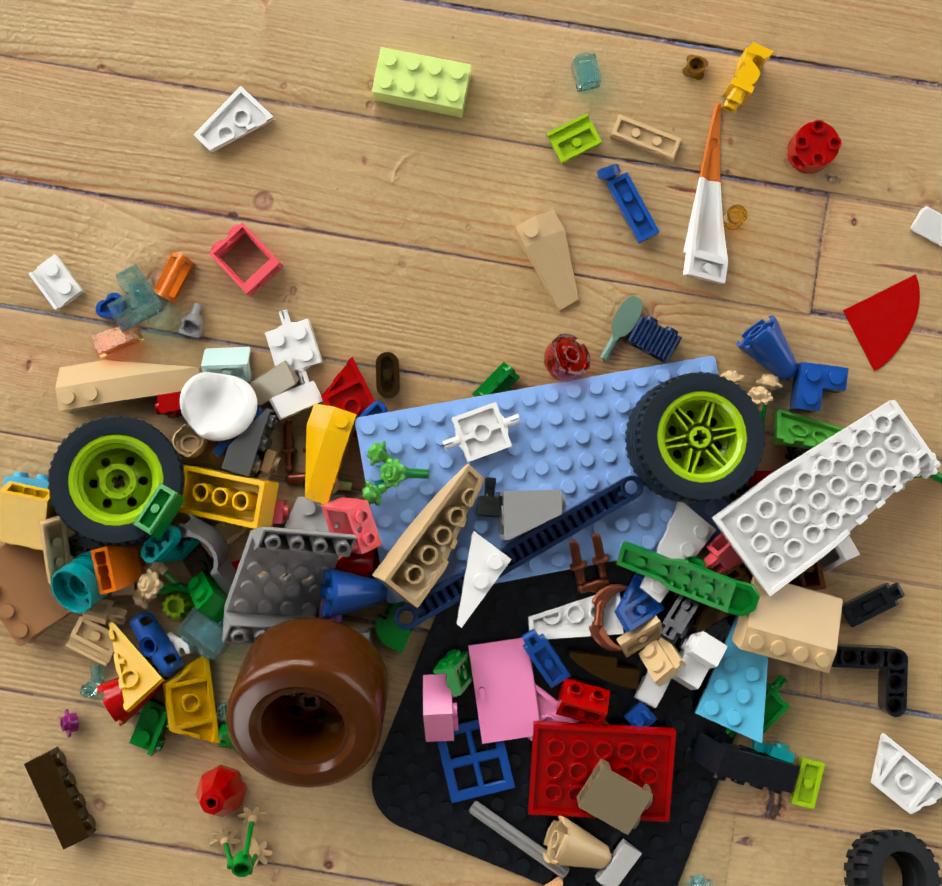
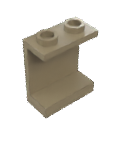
(614, 798)

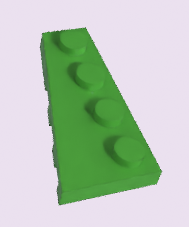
(800, 431)

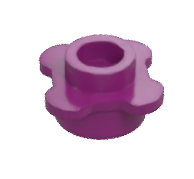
(69, 722)

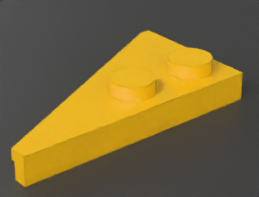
(135, 672)

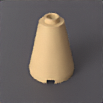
(574, 846)

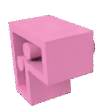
(438, 709)

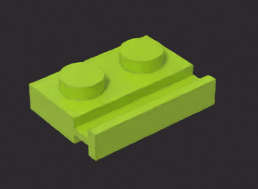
(574, 138)

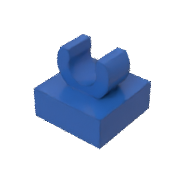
(640, 715)

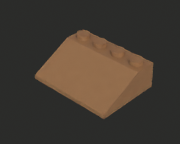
(25, 595)

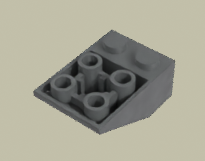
(248, 449)

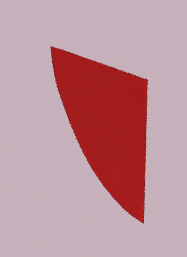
(885, 320)

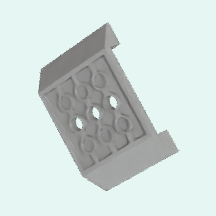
(267, 600)

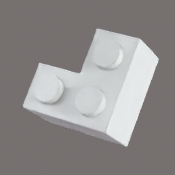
(700, 653)

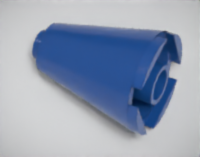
(769, 348)

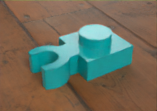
(777, 750)

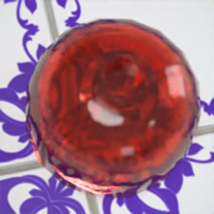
(566, 358)

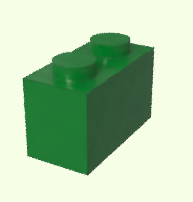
(207, 596)

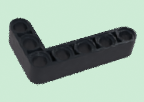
(886, 671)

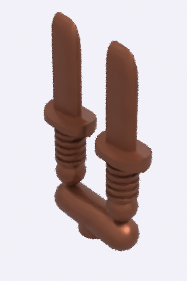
(291, 478)
(579, 565)

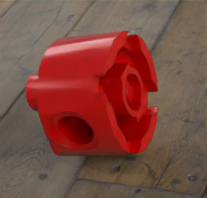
(813, 147)

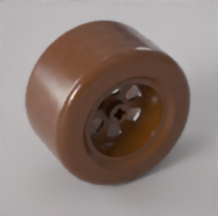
(326, 669)

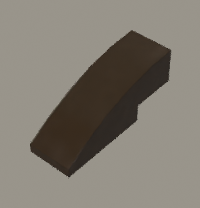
(606, 667)

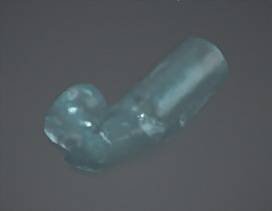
(97, 678)

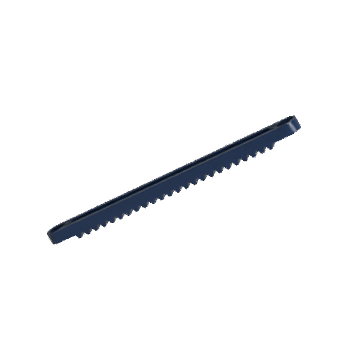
(528, 546)

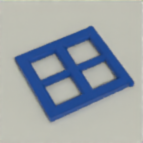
(474, 758)

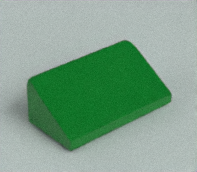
(159, 511)

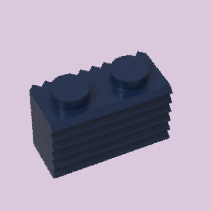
(654, 339)

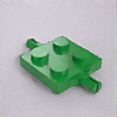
(774, 704)

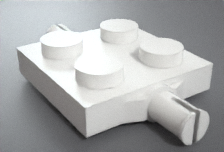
(295, 344)
(481, 432)

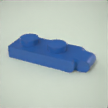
(545, 658)

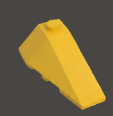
(327, 442)

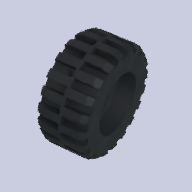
(874, 847)

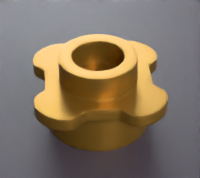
(698, 61)

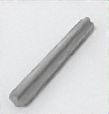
(515, 837)

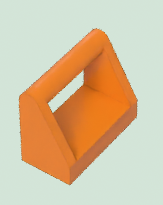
(174, 277)

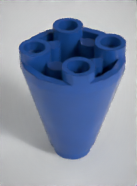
(349, 592)

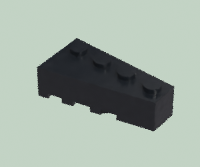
(744, 765)

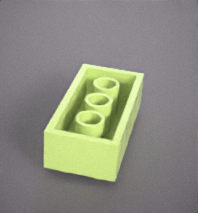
(421, 82)

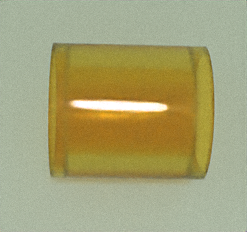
(740, 211)

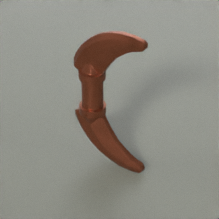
(597, 628)

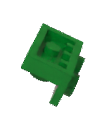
(458, 670)
(151, 727)

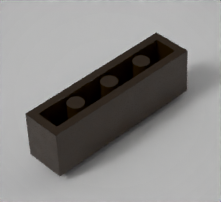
(61, 797)

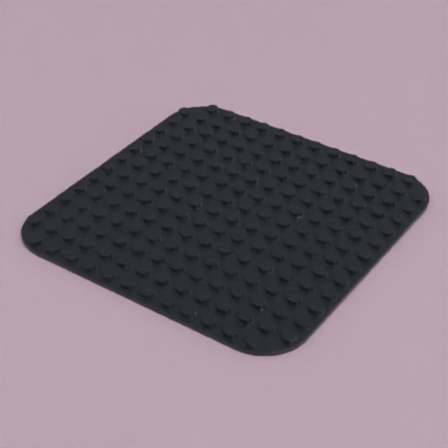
(411, 777)

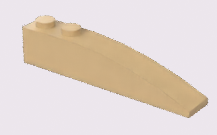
(116, 383)
(425, 545)

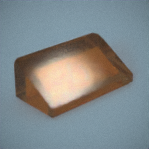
(114, 340)

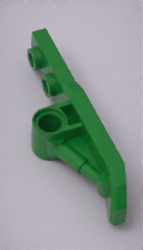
(691, 579)

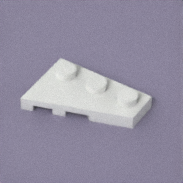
(233, 120)

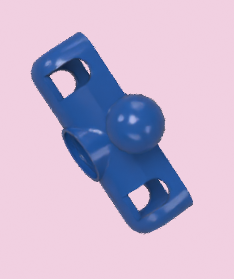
(155, 644)

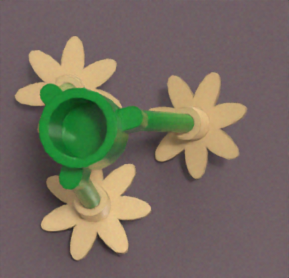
(244, 860)

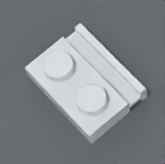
(56, 282)

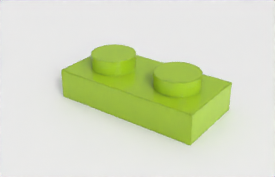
(807, 783)

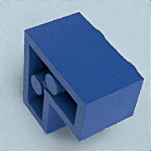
(811, 381)

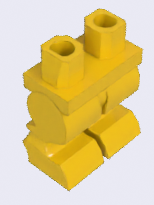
(746, 75)

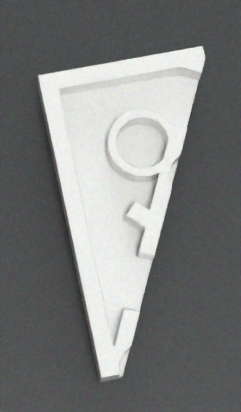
(483, 568)

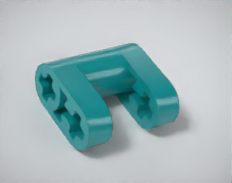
(169, 550)

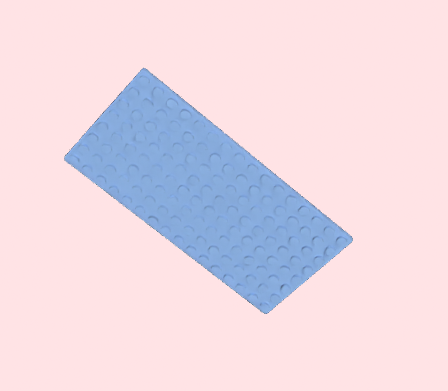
(565, 442)

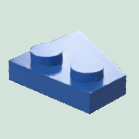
(636, 605)

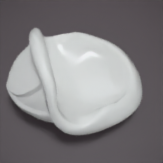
(218, 405)

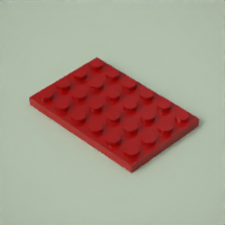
(569, 752)

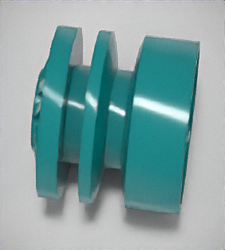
(77, 585)

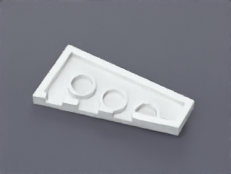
(574, 619)

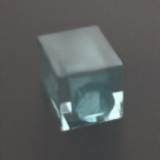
(586, 72)

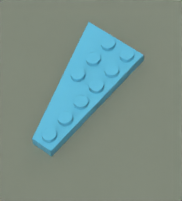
(737, 691)

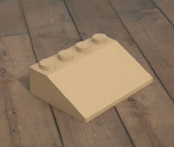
(792, 627)

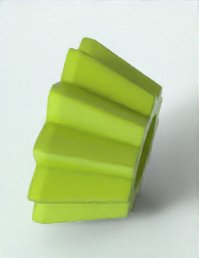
(177, 605)

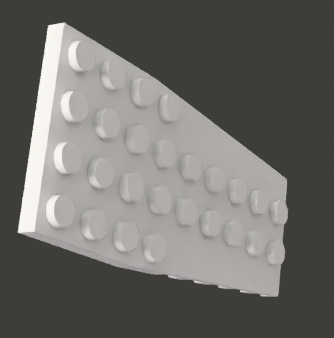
(822, 496)

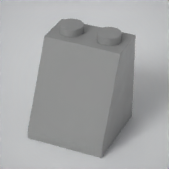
(527, 509)

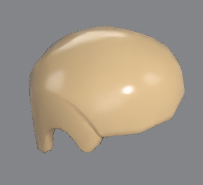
(188, 442)

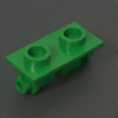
(498, 381)

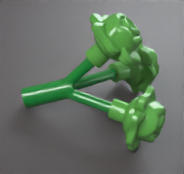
(392, 473)

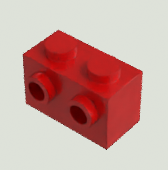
(583, 702)

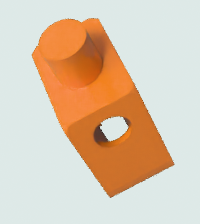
(116, 567)

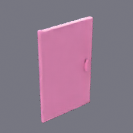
(508, 694)

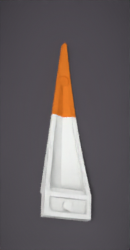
(705, 239)

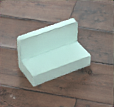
(228, 361)

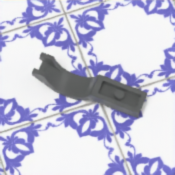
(222, 569)

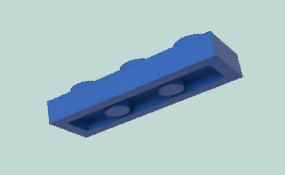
(632, 208)

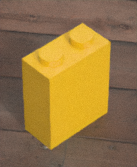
(20, 514)

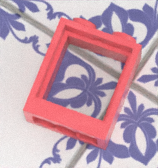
(258, 279)
(350, 515)

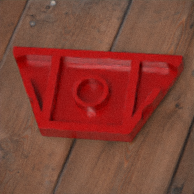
(349, 391)

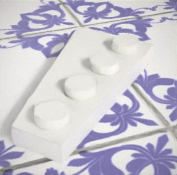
(683, 538)

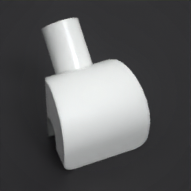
(181, 647)

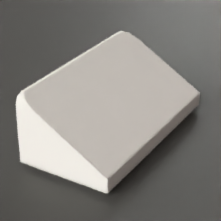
(928, 225)
(621, 862)

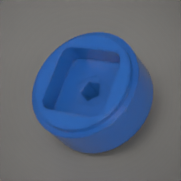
(609, 172)

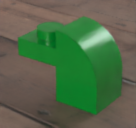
(389, 632)

